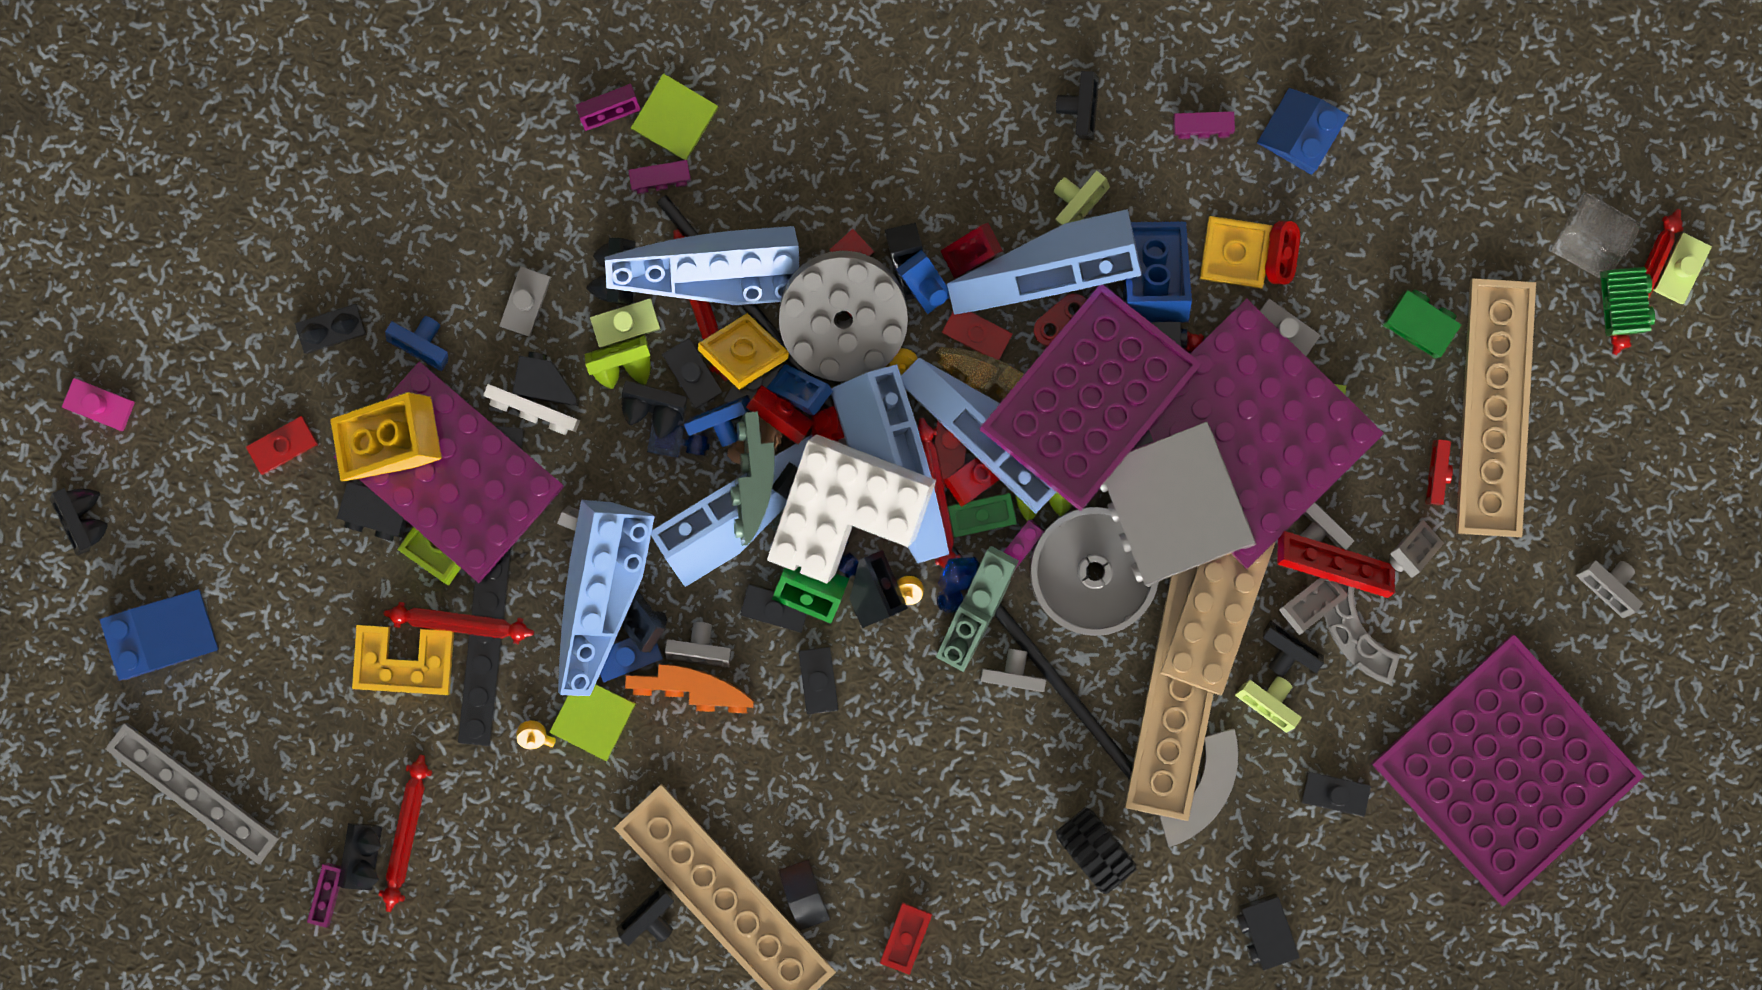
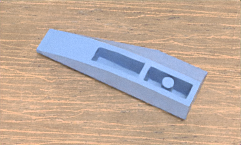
(1055, 263)
(711, 267)
(963, 413)
(882, 424)
(704, 533)
(600, 586)

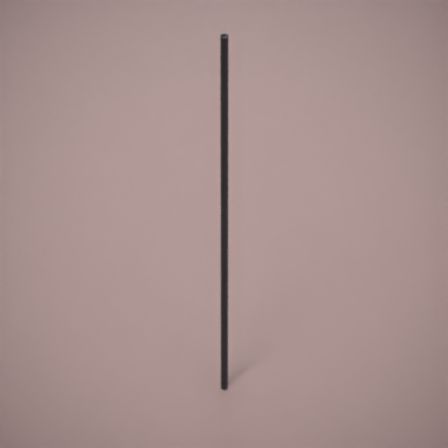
(1001, 613)

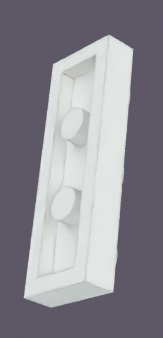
(530, 410)

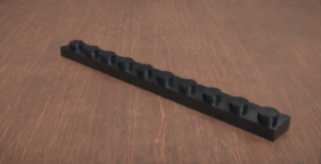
(485, 651)

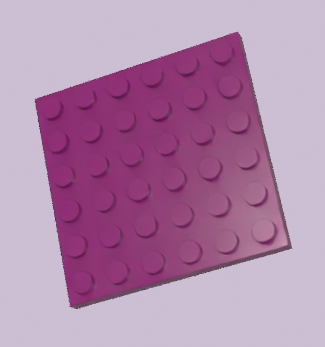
(1273, 419)
(1507, 770)

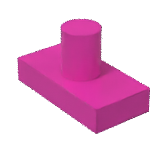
(98, 404)

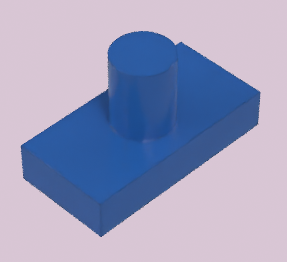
(924, 281)
(419, 342)
(800, 389)
(720, 420)
(626, 657)

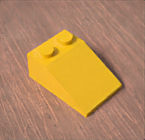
(386, 437)

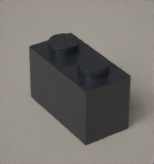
(365, 509)
(1268, 932)

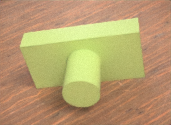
(1080, 200)
(1682, 268)
(625, 323)
(1270, 703)

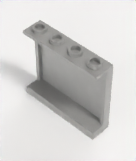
(1177, 505)

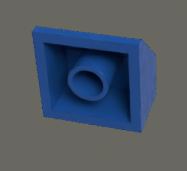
(1302, 129)

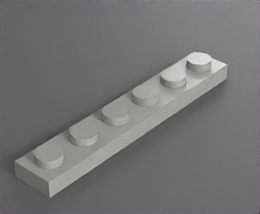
(192, 793)

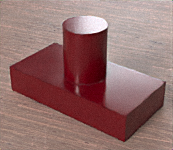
(971, 250)

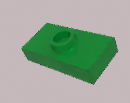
(982, 515)

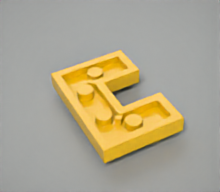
(378, 673)

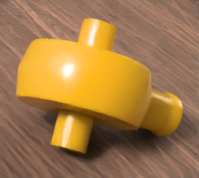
(903, 360)
(911, 589)
(533, 735)

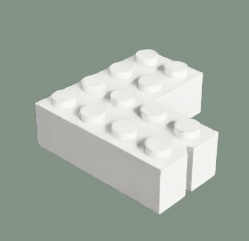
(842, 490)

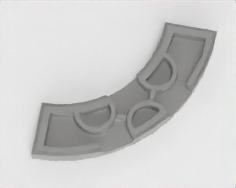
(1357, 643)
(1212, 790)

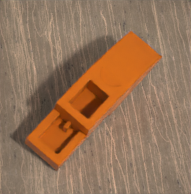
(703, 688)

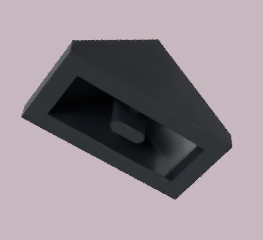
(803, 894)

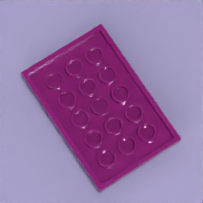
(1090, 397)
(480, 490)

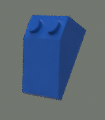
(1165, 284)
(159, 634)

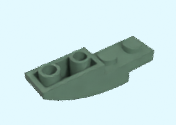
(752, 492)
(977, 608)

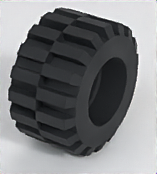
(1096, 850)

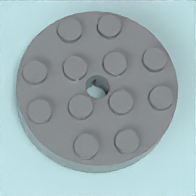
(837, 284)
(1061, 580)

